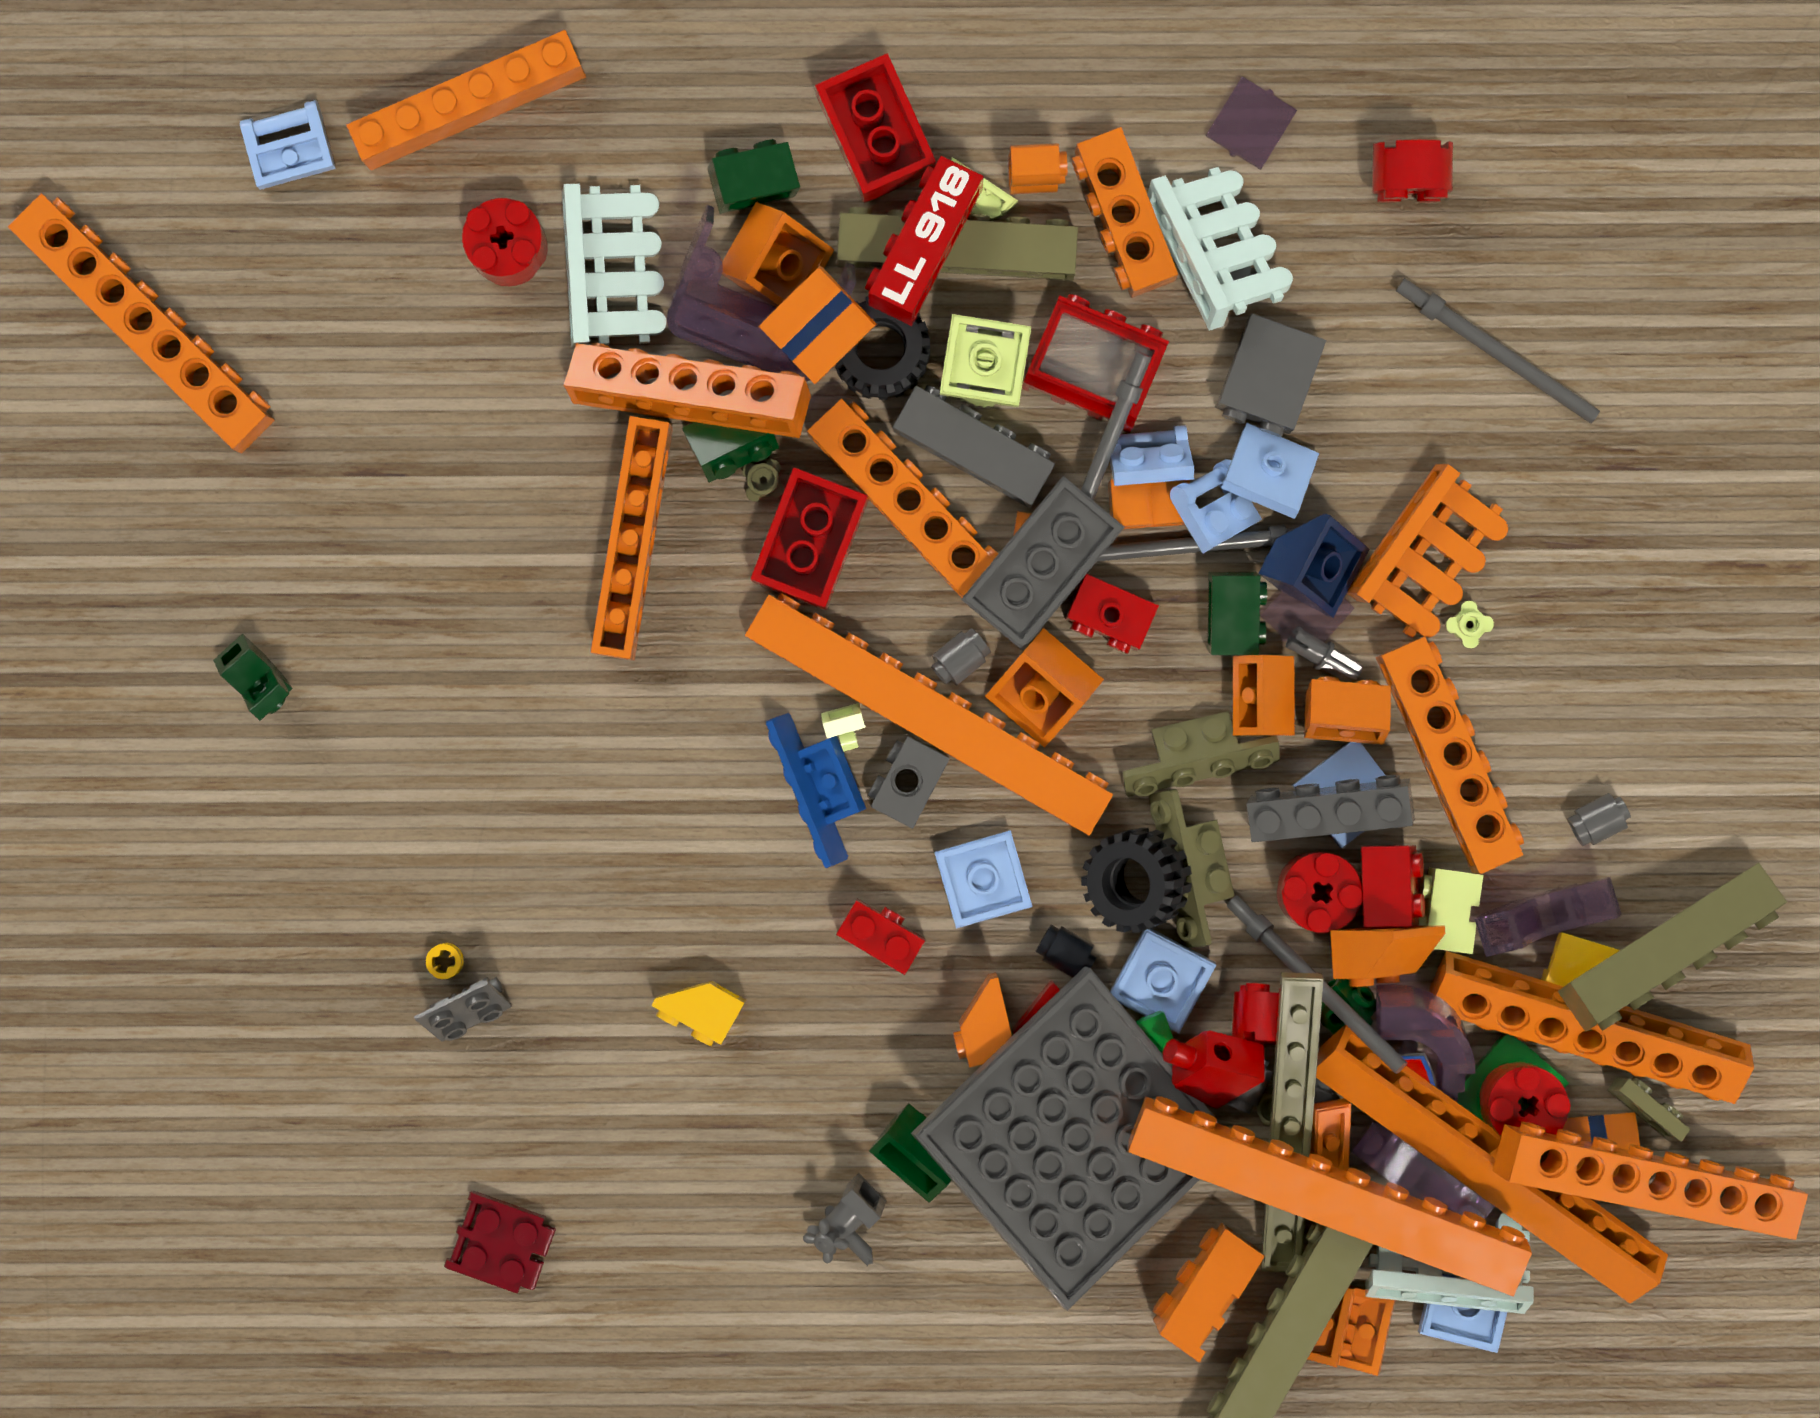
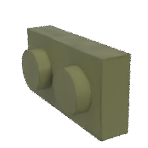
(1637, 1098)

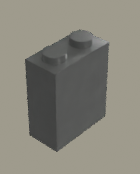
(1270, 375)

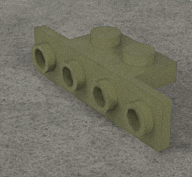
(1198, 752)
(1207, 861)

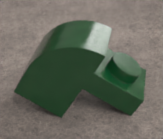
(253, 677)

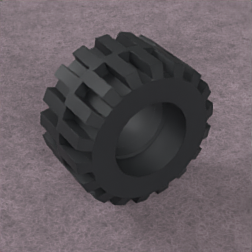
(898, 378)
(1107, 883)

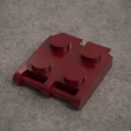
(501, 1244)

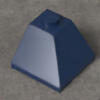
(1315, 563)

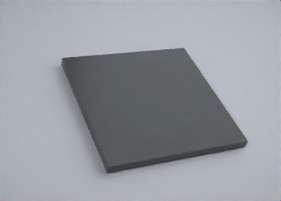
(1048, 1133)

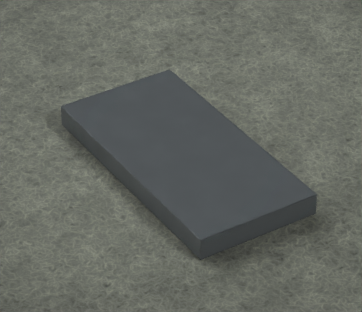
(1042, 563)

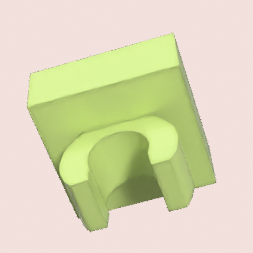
(844, 723)

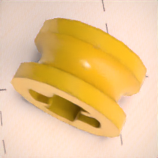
(451, 970)

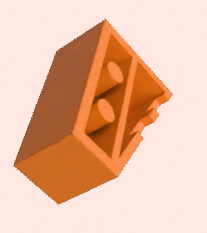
(1206, 1289)

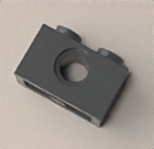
(908, 806)

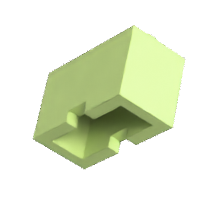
(1449, 903)

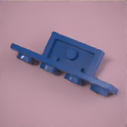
(820, 783)

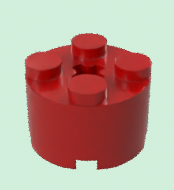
(1412, 169)
(524, 252)
(1342, 893)
(1255, 1013)
(1509, 1083)

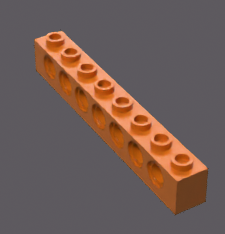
(37, 230)
(1650, 1036)
(1775, 1214)

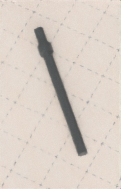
(1434, 307)
(1127, 393)
(1188, 545)
(1262, 930)

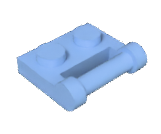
(291, 156)
(1152, 457)
(1218, 519)

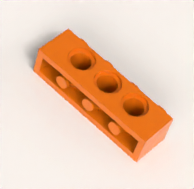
(1113, 153)

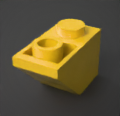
(704, 1008)

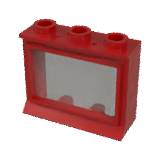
(1088, 356)

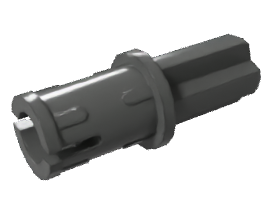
(1324, 655)

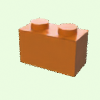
(1263, 695)
(1347, 711)

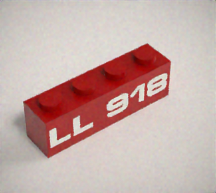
(925, 239)

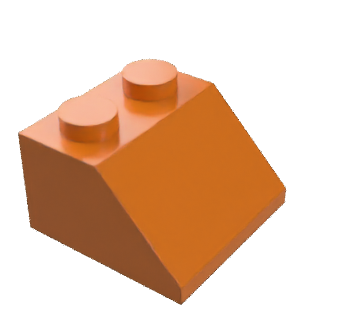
(773, 255)
(1044, 687)
(1381, 952)
(983, 1024)

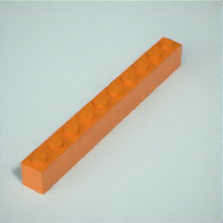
(929, 715)
(1468, 1151)
(1330, 1195)

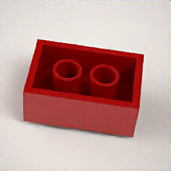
(875, 127)
(809, 538)

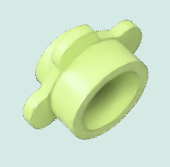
(1469, 636)

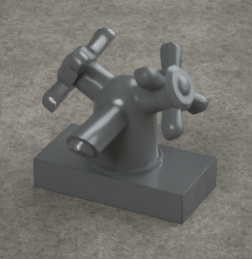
(857, 1206)

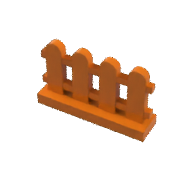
(1418, 521)

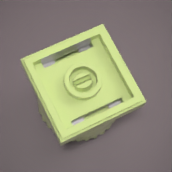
(985, 361)

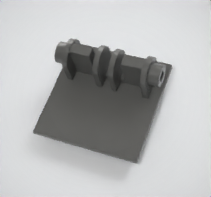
(455, 1015)

